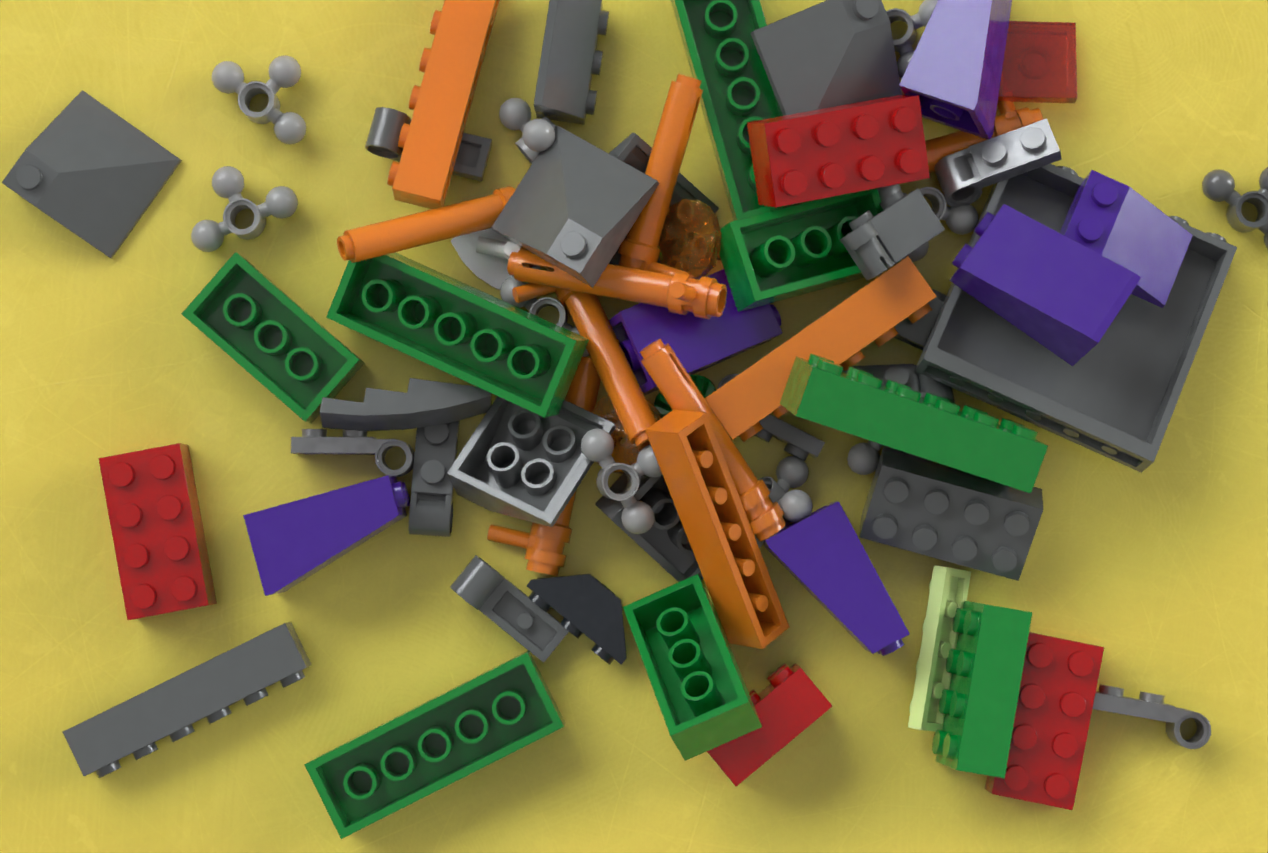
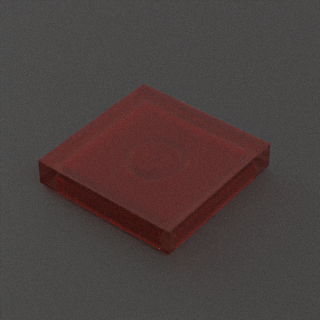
(1039, 63)

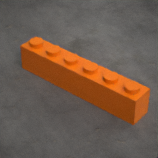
(442, 102)
(836, 335)
(717, 528)

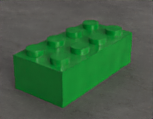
(793, 249)
(272, 337)
(691, 667)
(982, 688)

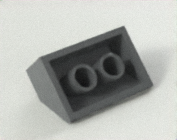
(570, 60)

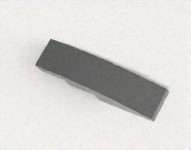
(422, 406)

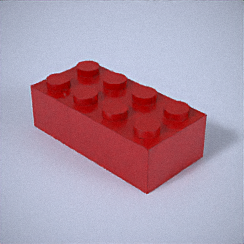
(838, 150)
(157, 531)
(1050, 722)

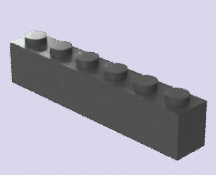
(187, 699)

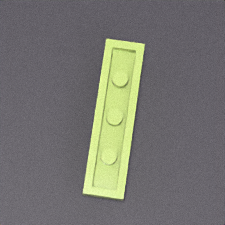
(946, 593)

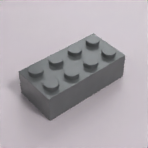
(950, 514)

